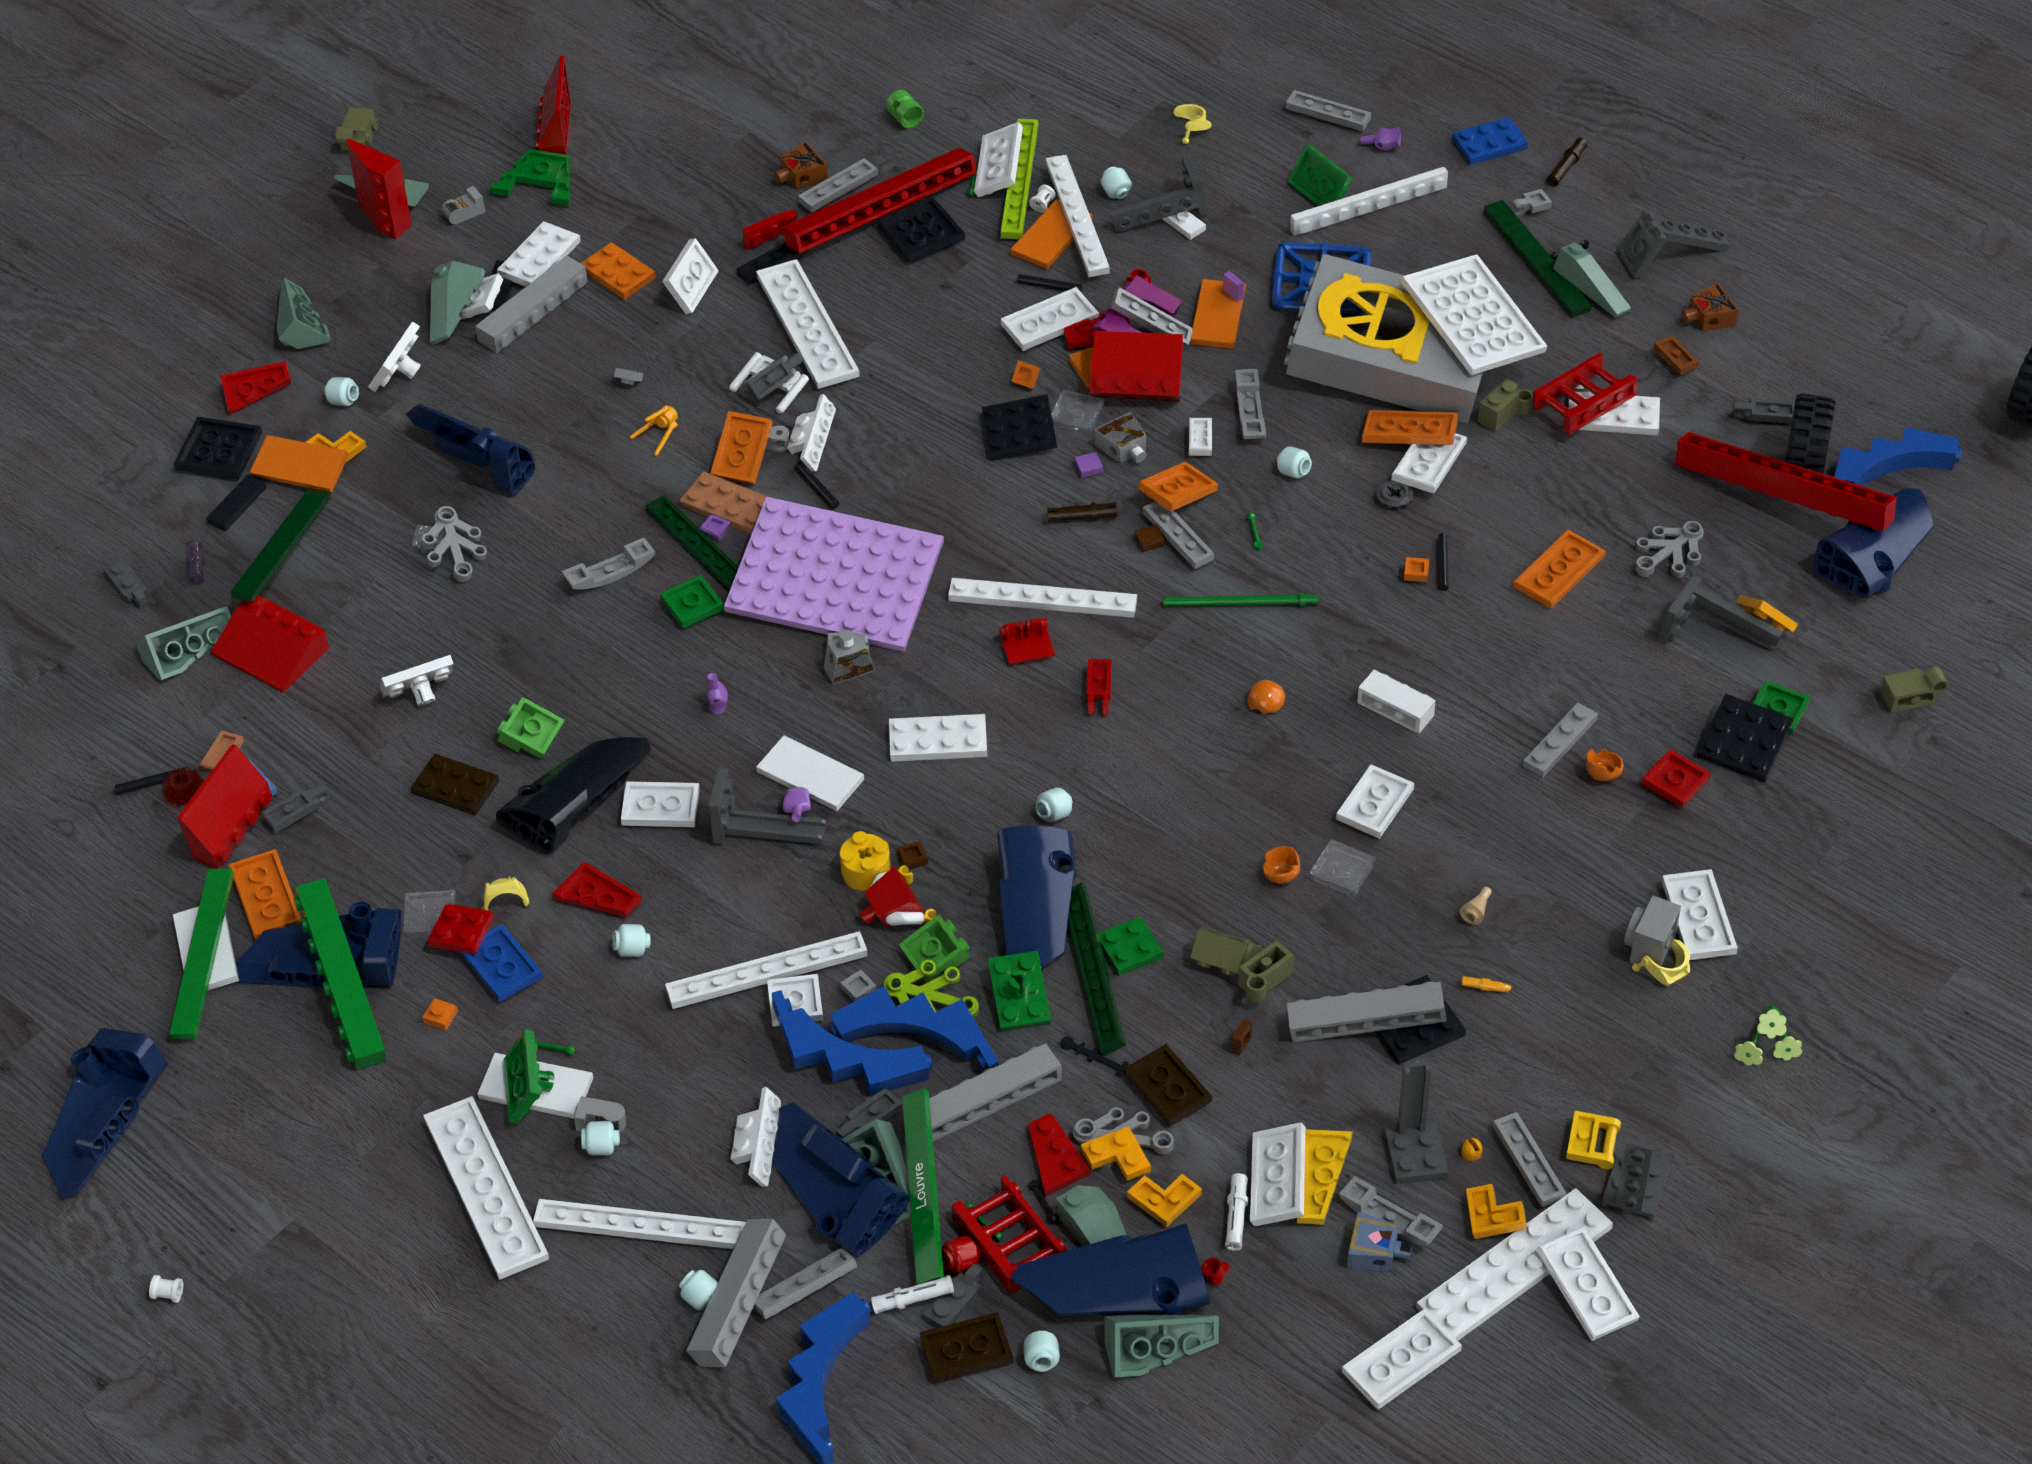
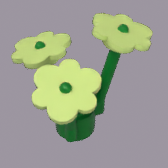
(1770, 1023)

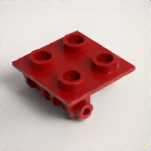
(1026, 641)

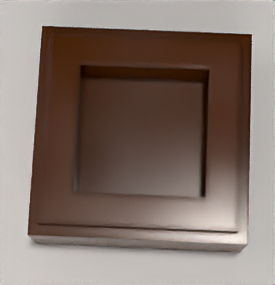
(1149, 538)
(912, 855)
(1241, 1037)

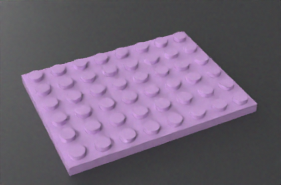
(834, 573)

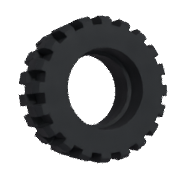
(2020, 398)
(1810, 431)

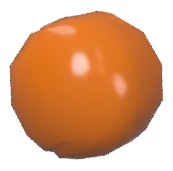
(1266, 697)
(1604, 765)
(1281, 865)

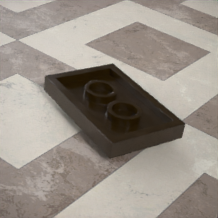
(455, 784)
(1168, 1085)
(966, 1347)

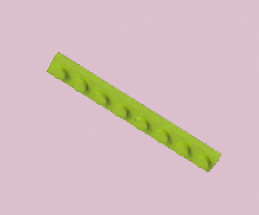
(1018, 193)

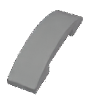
(1249, 404)
(612, 569)
(1413, 1229)

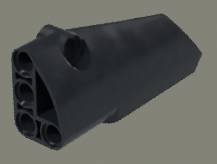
(546, 808)

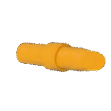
(1485, 984)

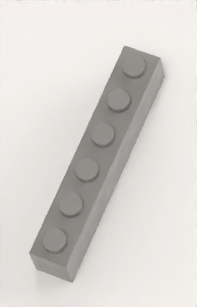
(531, 304)
(1366, 1011)
(993, 1090)
(736, 1293)

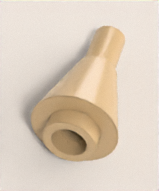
(1474, 910)

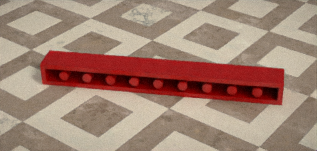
(879, 200)
(1786, 481)

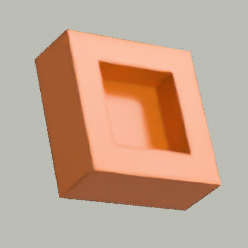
(1026, 374)
(1416, 569)
(440, 1014)

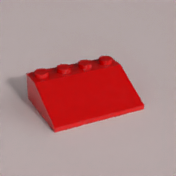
(555, 112)
(380, 189)
(1136, 365)
(270, 643)
(224, 808)

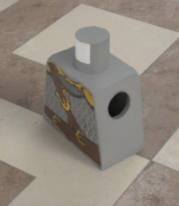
(1122, 439)
(847, 658)

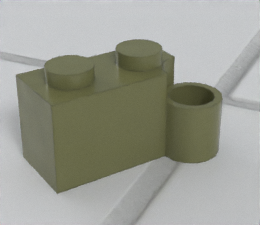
(358, 126)
(1503, 404)
(1913, 688)
(1222, 950)
(1265, 971)

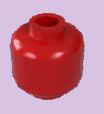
(960, 1254)

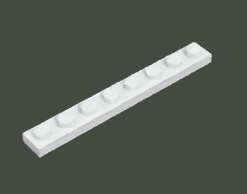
(1368, 201)
(1077, 216)
(1043, 597)
(758, 971)
(638, 1224)

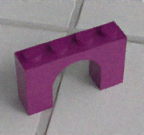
(1145, 291)

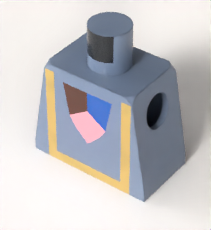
(1375, 1244)

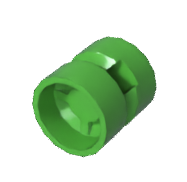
(904, 109)

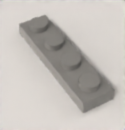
(1328, 110)
(837, 185)
(1149, 315)
(1179, 534)
(1560, 740)
(1529, 1159)
(804, 1283)

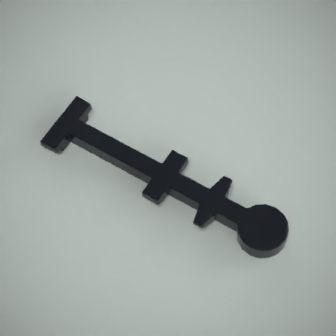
(1068, 1043)

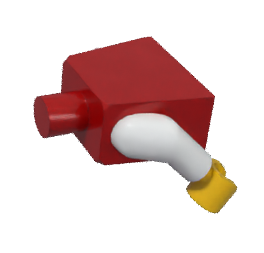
(894, 900)

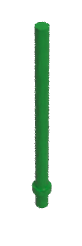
(1242, 600)

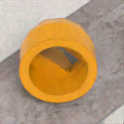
(1468, 1151)

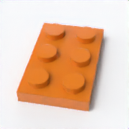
(618, 270)
(741, 447)
(1178, 486)

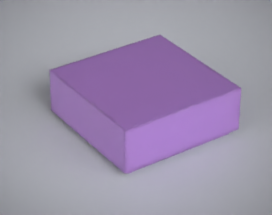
(1233, 286)
(1088, 465)
(715, 527)

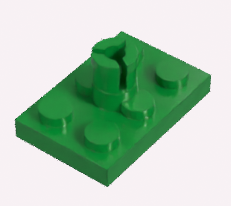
(1319, 177)
(1019, 991)
(523, 1077)

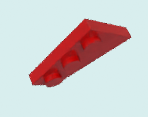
(1082, 333)
(253, 384)
(597, 891)
(1056, 1155)

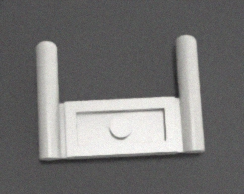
(791, 386)

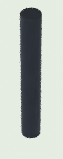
(1049, 283)
(817, 485)
(1443, 562)
(142, 782)

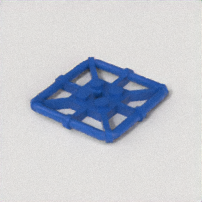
(1287, 249)

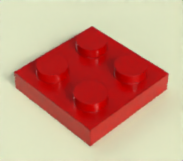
(1676, 778)
(460, 928)

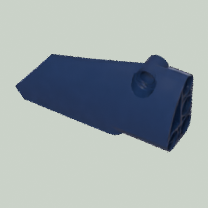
(1867, 558)
(835, 1182)

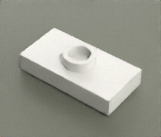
(1186, 224)
(1200, 436)

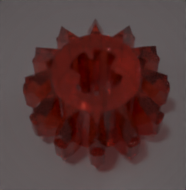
(181, 786)

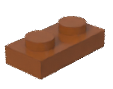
(1676, 355)

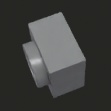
(1652, 930)

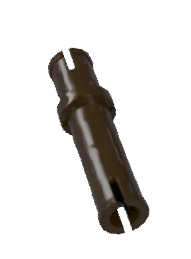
(1570, 157)
(1082, 512)

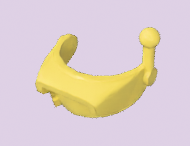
(1196, 115)
(502, 886)
(1666, 975)

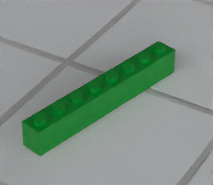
(340, 973)

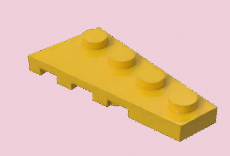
(1323, 1164)

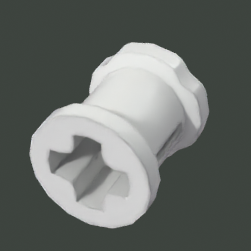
(1042, 198)
(166, 1288)

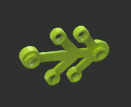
(929, 989)

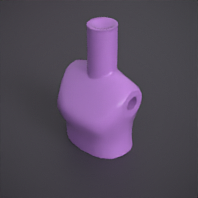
(1384, 139)
(716, 694)
(796, 802)

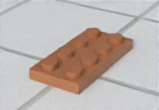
(724, 499)

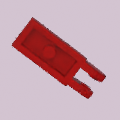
(767, 229)
(1099, 684)

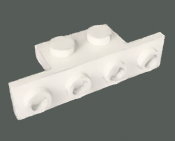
(811, 433)
(756, 1137)

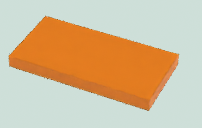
(1045, 238)
(1216, 316)
(1410, 427)
(299, 463)
(1559, 569)
(265, 892)

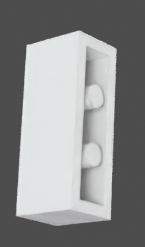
(1396, 701)

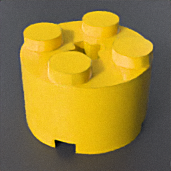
(862, 859)

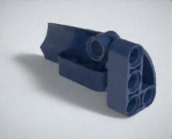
(510, 461)
(1035, 890)
(285, 959)
(100, 1104)
(1120, 1276)

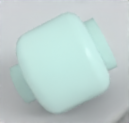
(1116, 183)
(341, 391)
(1294, 462)
(1053, 805)
(630, 940)
(600, 1138)
(697, 1289)
(1041, 1351)

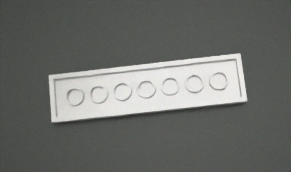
(807, 324)
(486, 1188)
(1509, 1266)

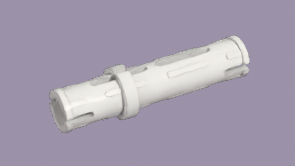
(1237, 1202)
(913, 1294)

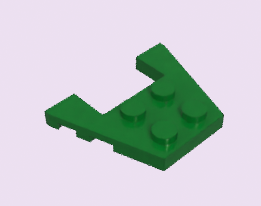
(539, 169)

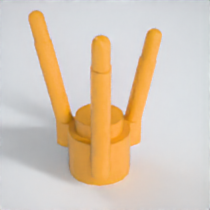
(664, 419)

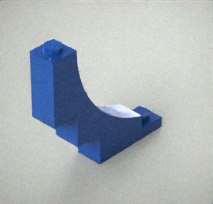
(1885, 456)
(950, 1026)
(813, 1044)
(825, 1338)

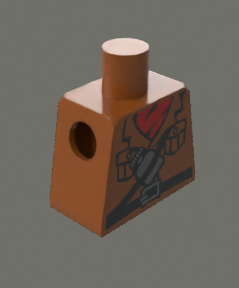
(802, 167)
(1711, 309)

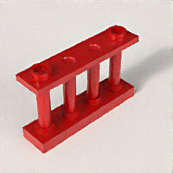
(1586, 409)
(995, 1254)

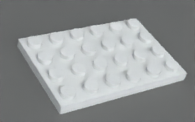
(1474, 314)

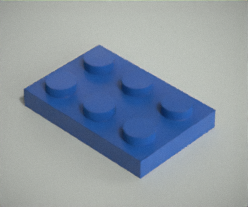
(1490, 140)
(503, 964)

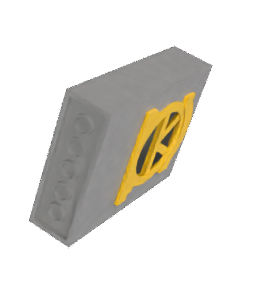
(1405, 371)

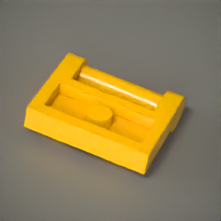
(1584, 1138)

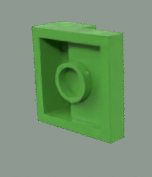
(529, 728)
(937, 943)

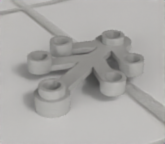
(1690, 532)
(453, 541)
(1096, 1130)

